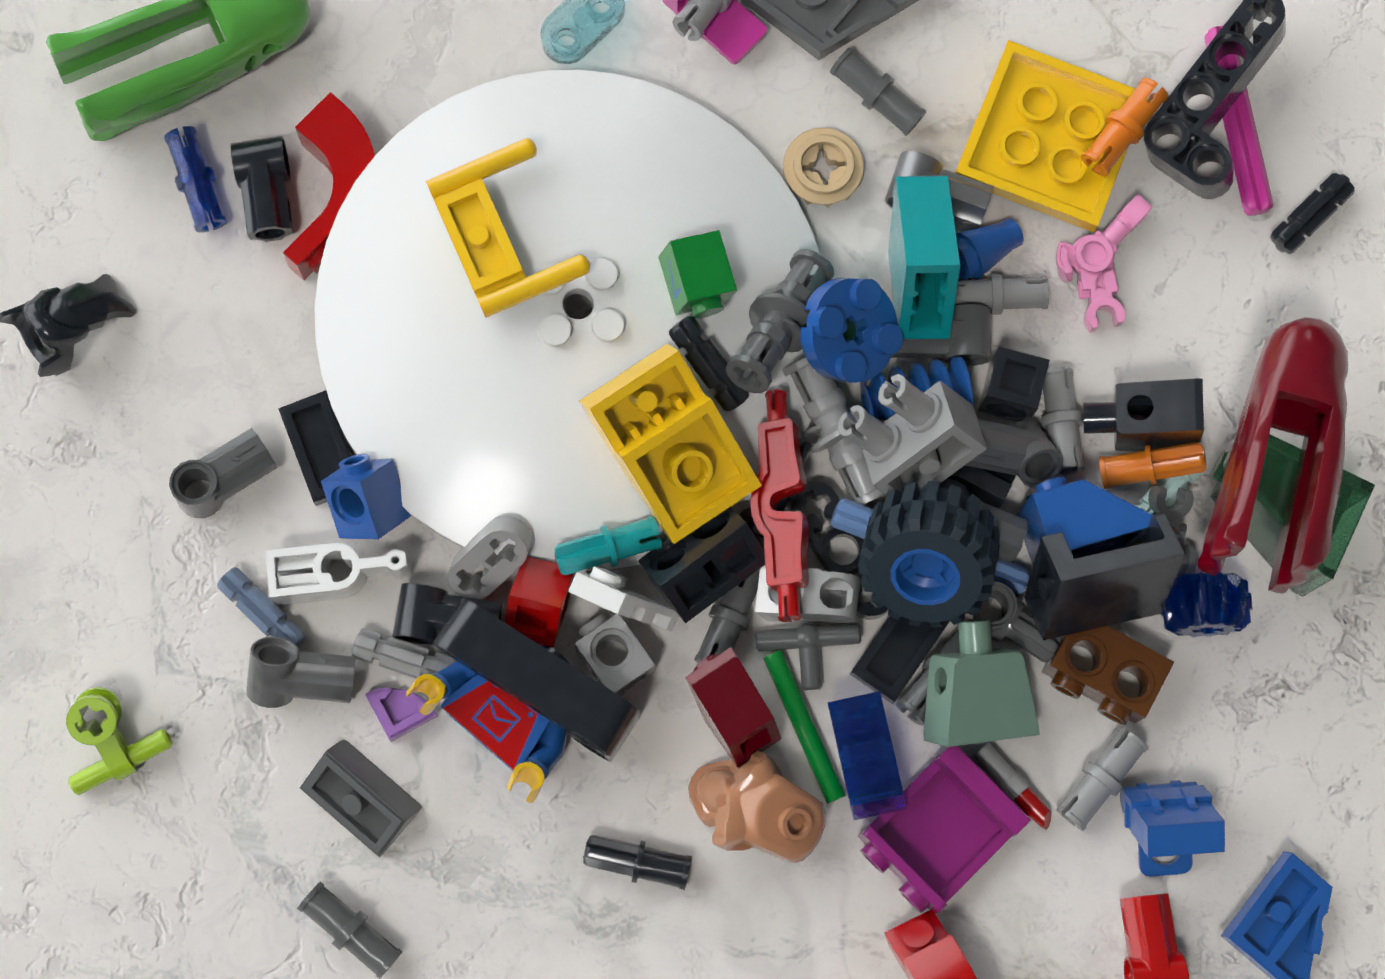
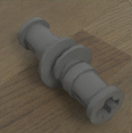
(778, 322)

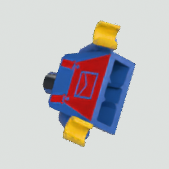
(498, 721)

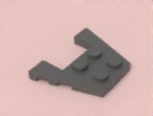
(825, 24)

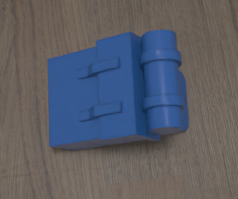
(1171, 822)

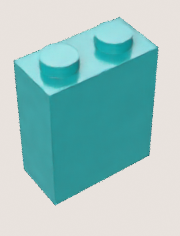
(923, 257)

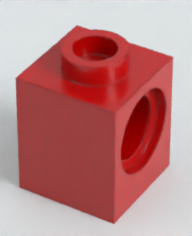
(538, 600)

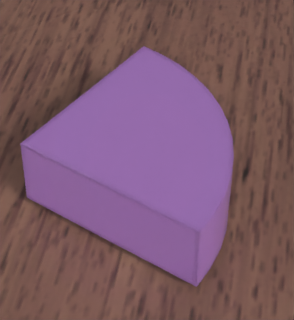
(397, 711)

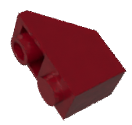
(732, 706)

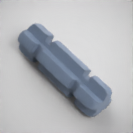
(258, 607)

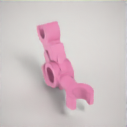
(1093, 263)

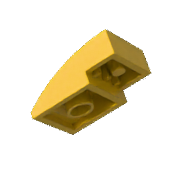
(671, 442)

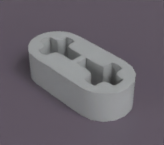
(481, 551)

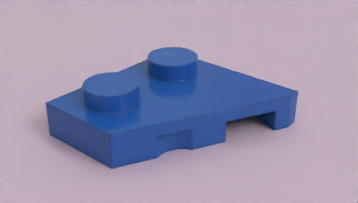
(1282, 920)

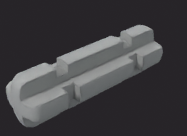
(398, 655)

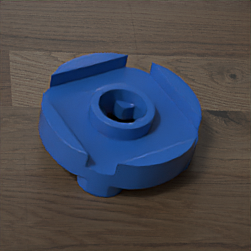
(875, 336)

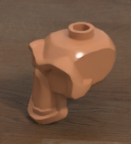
(757, 808)

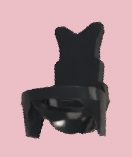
(65, 319)

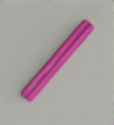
(1245, 145)

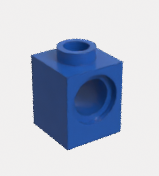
(365, 497)

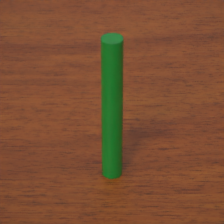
(804, 726)

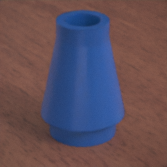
(986, 246)

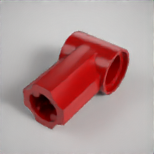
(1151, 939)

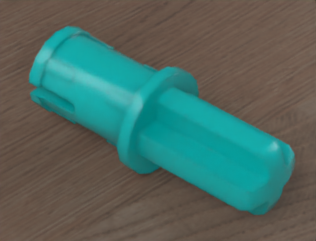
(607, 546)

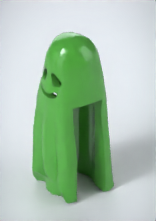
(246, 38)

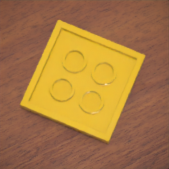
(1035, 131)

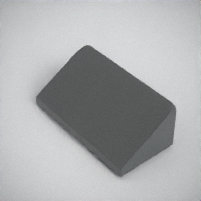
(360, 797)

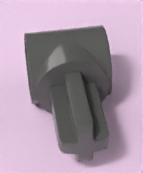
(1017, 625)

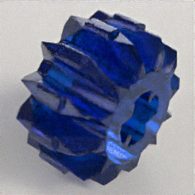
(1208, 605)

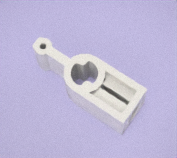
(304, 576)

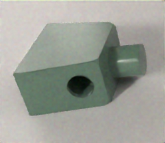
(978, 692)

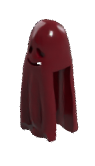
(1300, 392)

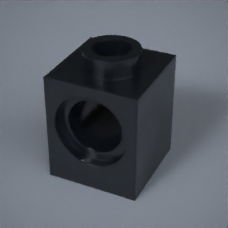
(1013, 384)

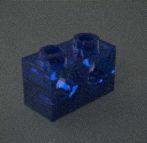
(867, 755)

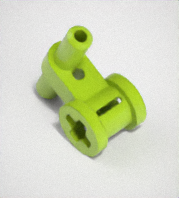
(117, 757)

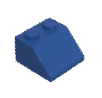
(1085, 514)

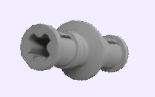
(824, 407)

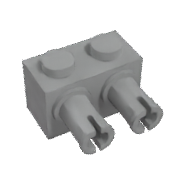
(920, 443)

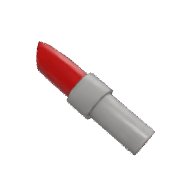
(1014, 785)

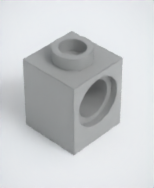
(625, 675)

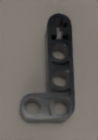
(1224, 88)
(538, 679)

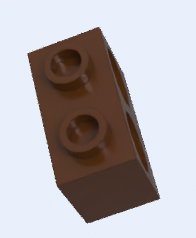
(1111, 654)

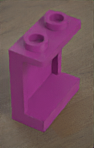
(945, 833)

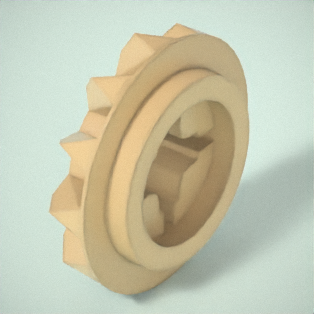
(838, 151)

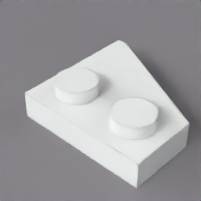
(609, 591)

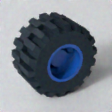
(929, 554)

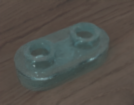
(581, 23)

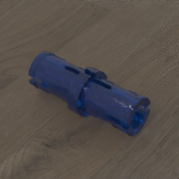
(195, 179)

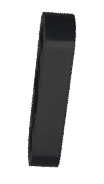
(820, 547)

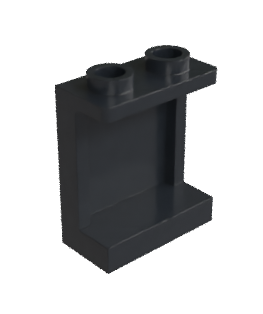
(1102, 587)

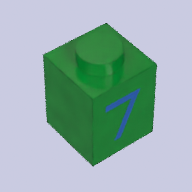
(698, 274)

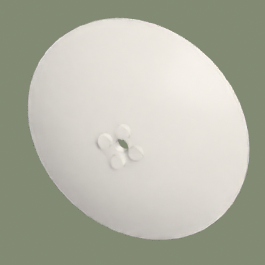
(491, 406)

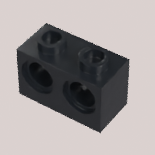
(704, 564)

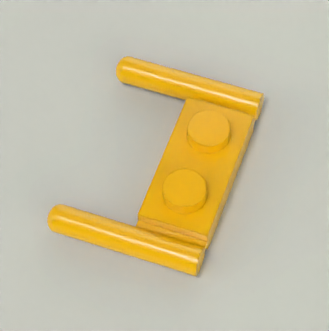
(481, 237)

